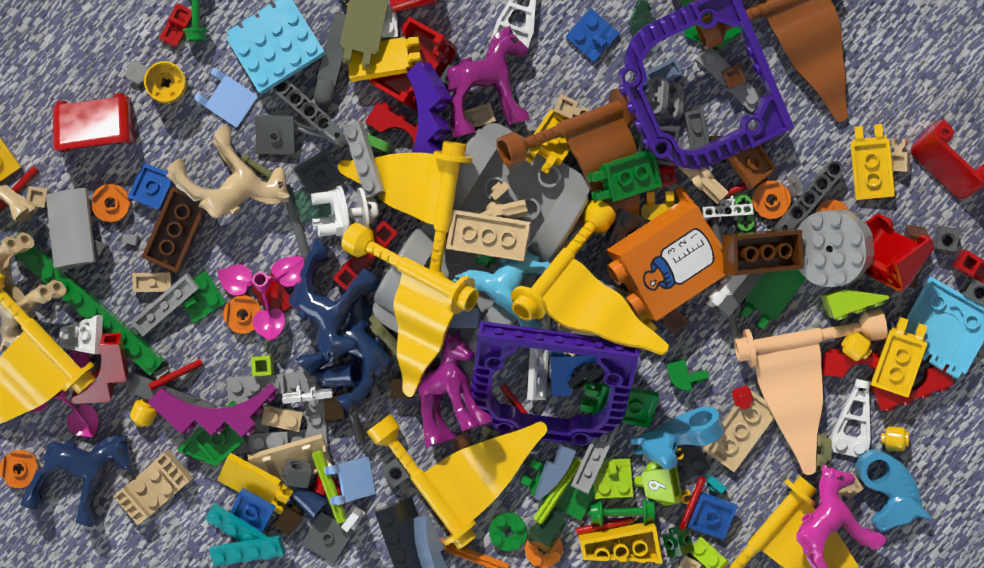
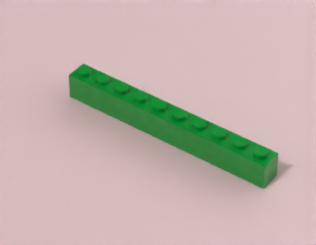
(90, 306)

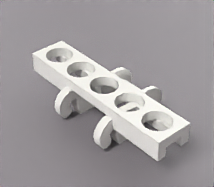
(733, 209)
(313, 395)

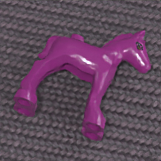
(483, 73)
(454, 380)

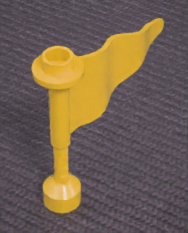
(421, 187)
(580, 300)
(421, 305)
(34, 366)
(465, 480)
(779, 533)

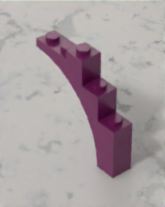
(213, 420)

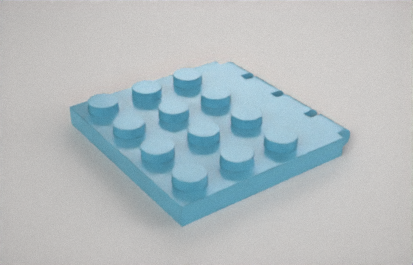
(274, 44)
(952, 325)

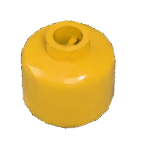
(856, 346)
(143, 413)
(895, 439)

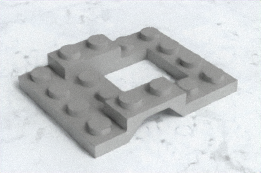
(246, 387)

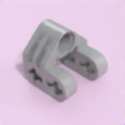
(663, 100)

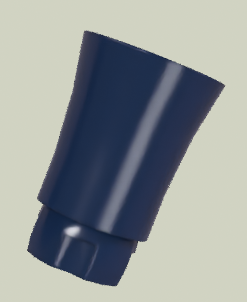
(340, 375)
(308, 500)

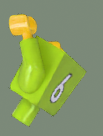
(662, 484)

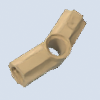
(705, 181)
(508, 210)

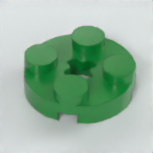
(514, 540)

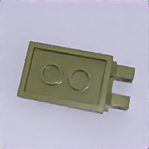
(363, 29)

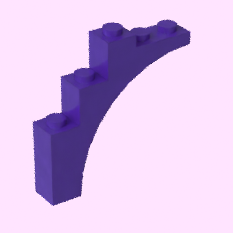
(431, 99)

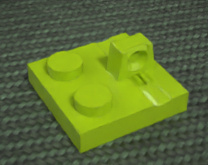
(614, 480)

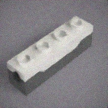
(731, 293)

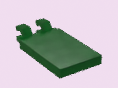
(626, 177)
(772, 295)
(639, 407)
(571, 501)

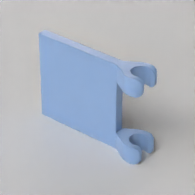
(229, 100)
(354, 480)

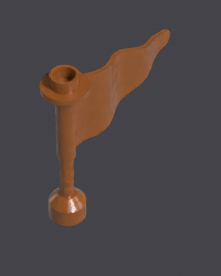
(809, 38)
(592, 138)

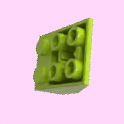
(841, 302)

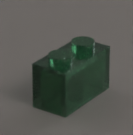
(546, 534)

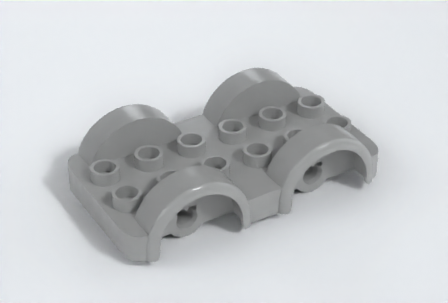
(553, 209)

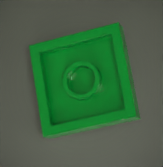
(205, 299)

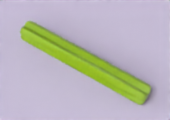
(328, 485)
(556, 492)

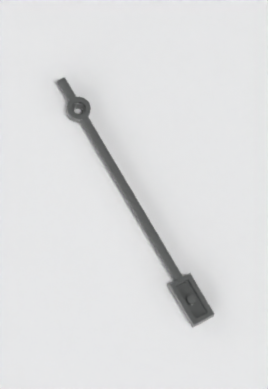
(698, 137)

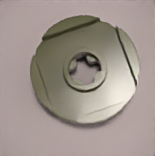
(823, 451)

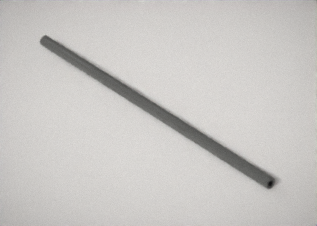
(304, 250)

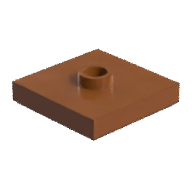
(752, 165)

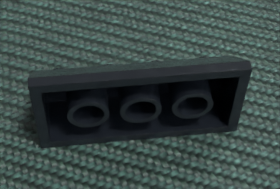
(398, 532)

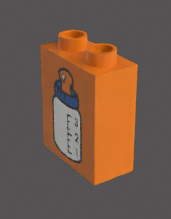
(666, 261)

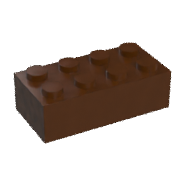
(174, 231)
(762, 251)

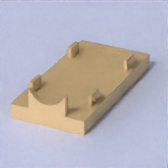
(488, 235)
(740, 433)
(275, 458)

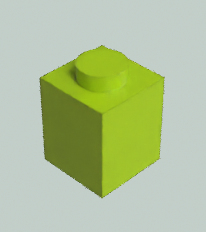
(262, 365)

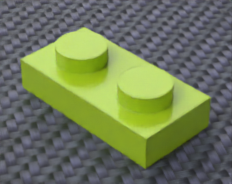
(708, 555)

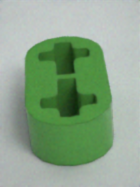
(379, 144)
(748, 217)

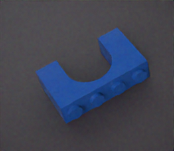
(561, 370)

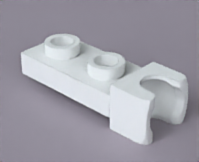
(353, 516)

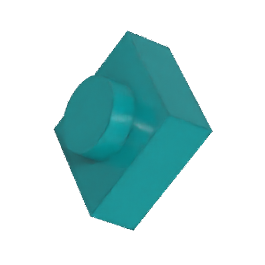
(715, 485)

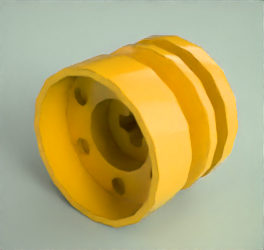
(154, 80)

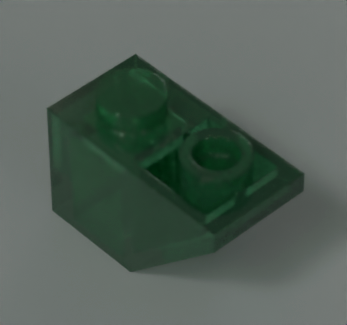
(640, 16)

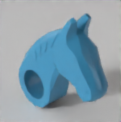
(694, 427)
(902, 493)

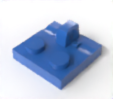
(592, 35)
(151, 187)
(253, 509)
(712, 515)

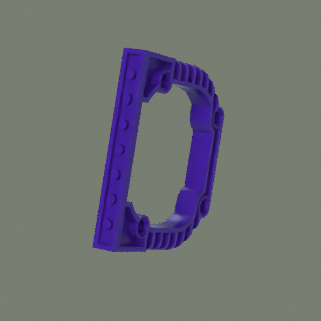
(769, 117)
(500, 340)

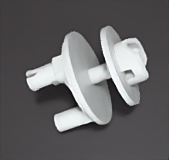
(338, 221)

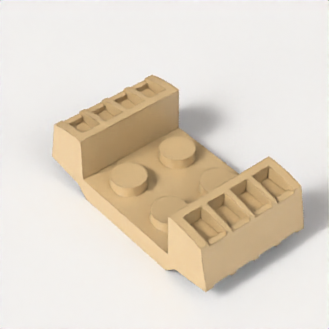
(153, 487)

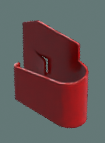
(742, 397)

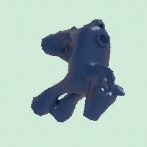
(324, 311)
(368, 351)
(80, 464)

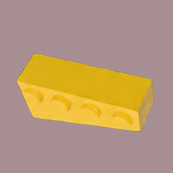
(622, 544)

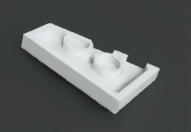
(83, 335)

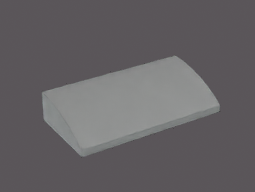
(70, 228)

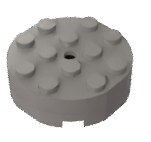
(835, 248)

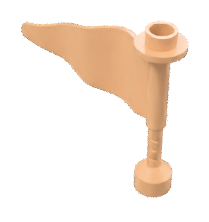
(792, 377)

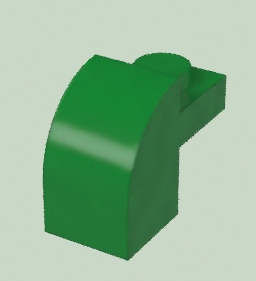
(679, 375)

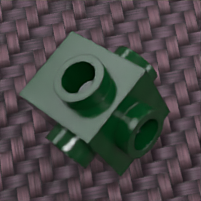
(677, 542)

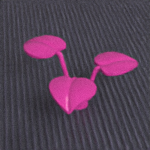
(237, 278)
(85, 419)

